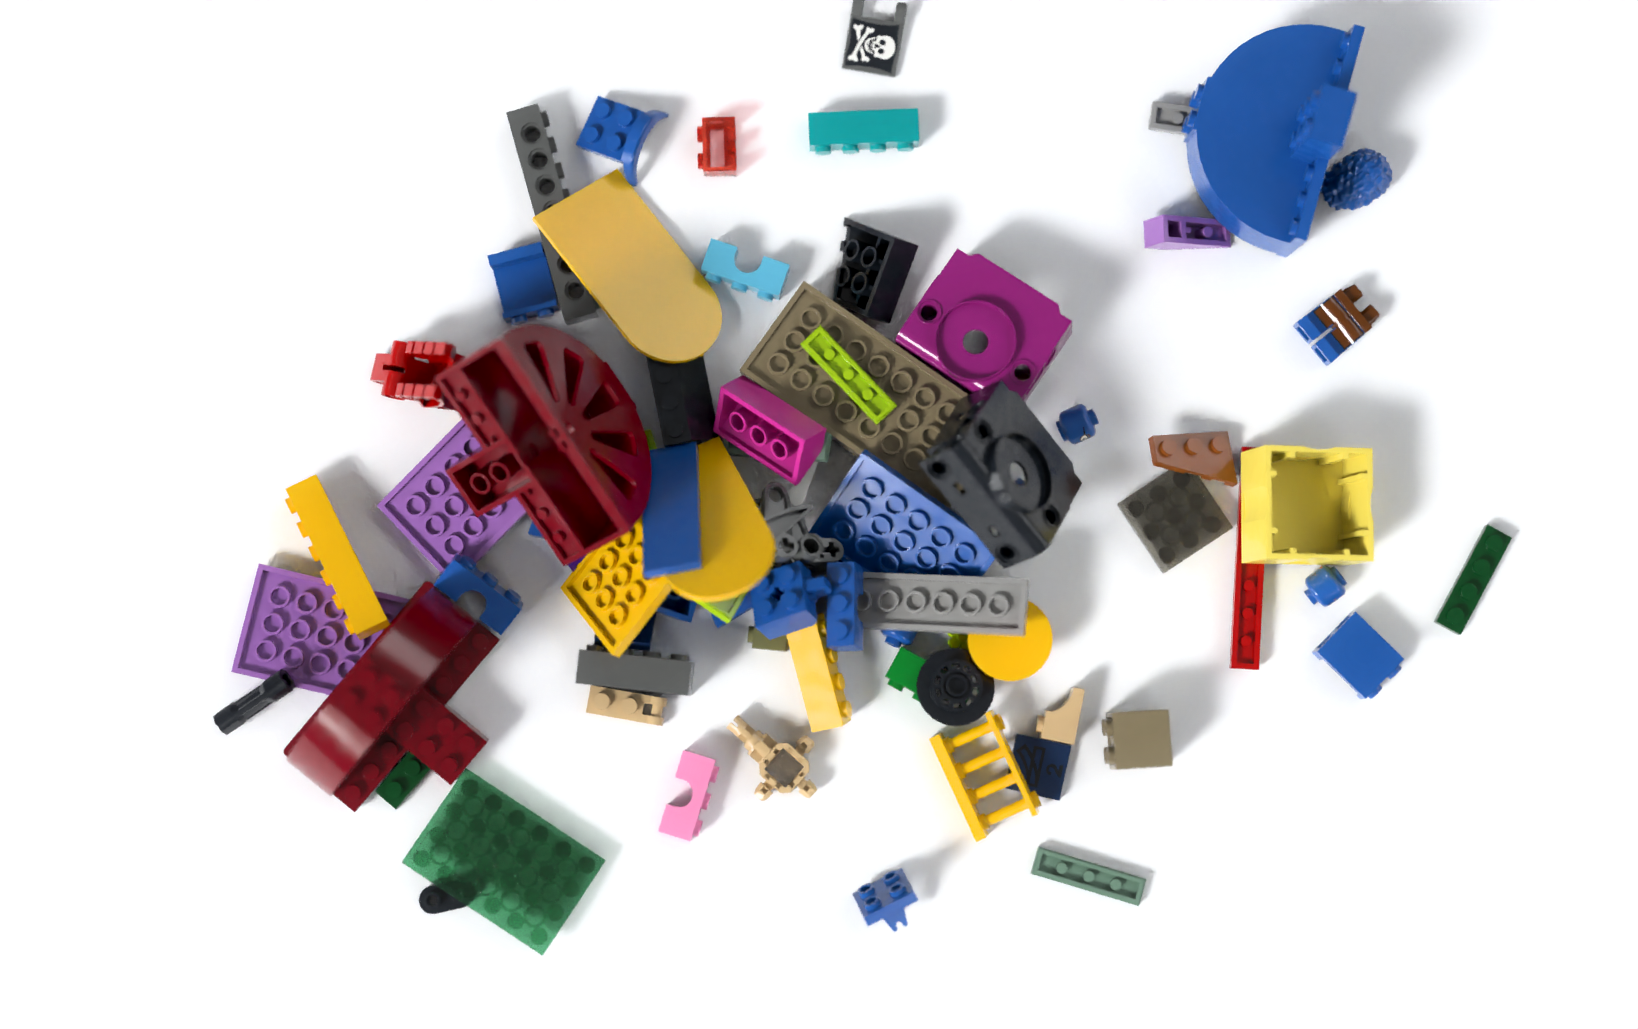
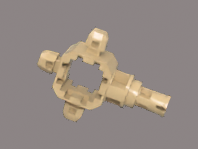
(765, 749)

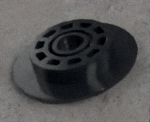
(955, 687)

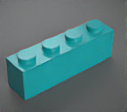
(863, 130)

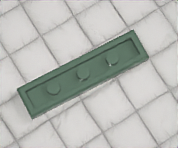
(1088, 876)

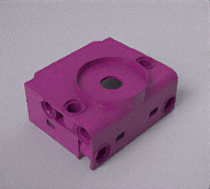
(976, 294)

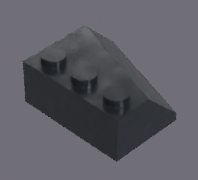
(872, 270)

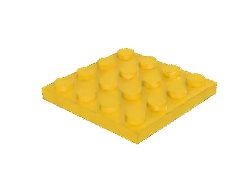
(613, 591)

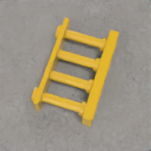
(969, 797)

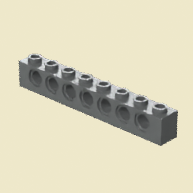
(521, 123)

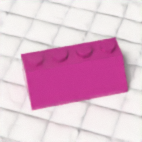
(768, 428)

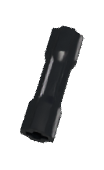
(253, 702)

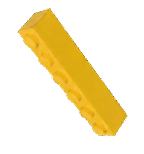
(337, 557)

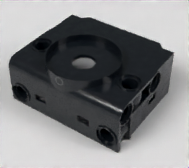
(978, 455)

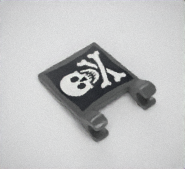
(873, 42)

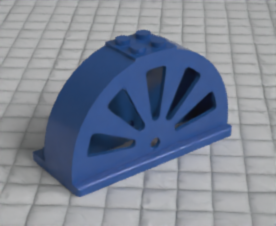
(1270, 128)

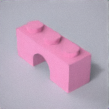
(698, 772)

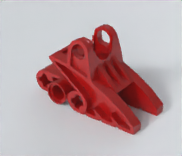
(412, 379)

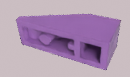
(1184, 232)

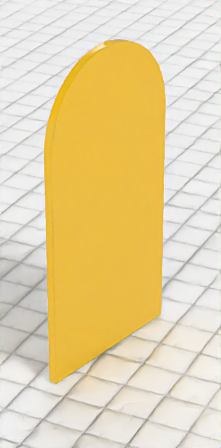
(634, 270)
(734, 535)

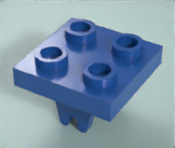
(886, 899)

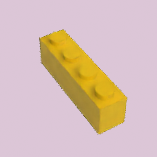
(819, 677)

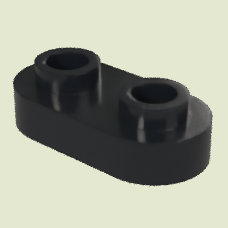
(445, 901)

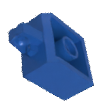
(787, 600)

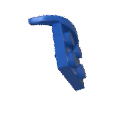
(618, 133)

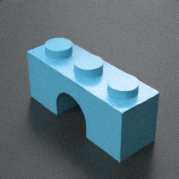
(766, 280)

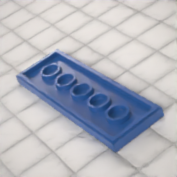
(673, 512)

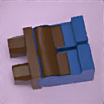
(1342, 317)

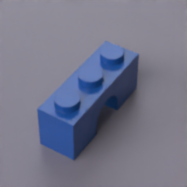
(463, 576)
(843, 622)

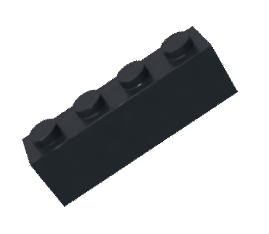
(683, 401)

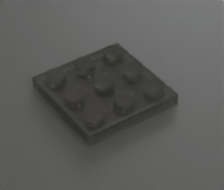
(1174, 517)

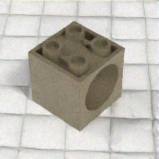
(1137, 739)

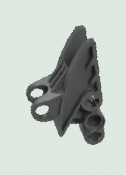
(790, 529)

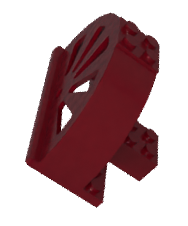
(553, 436)
(398, 703)

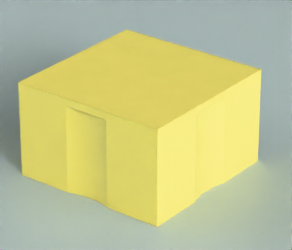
(1307, 505)

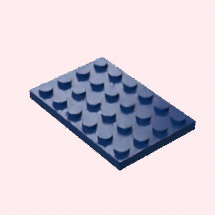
(898, 526)

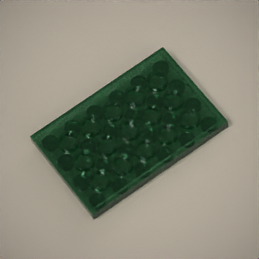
(504, 861)

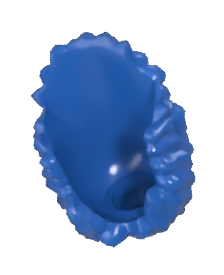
(1356, 180)

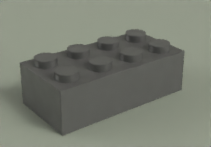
(635, 672)

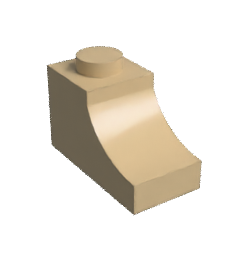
(1063, 722)

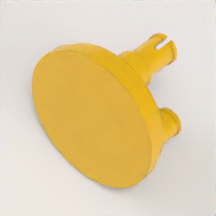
(1013, 656)

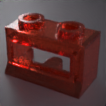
(709, 124)

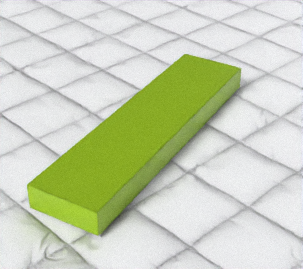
(848, 375)

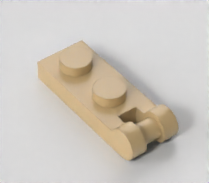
(625, 705)

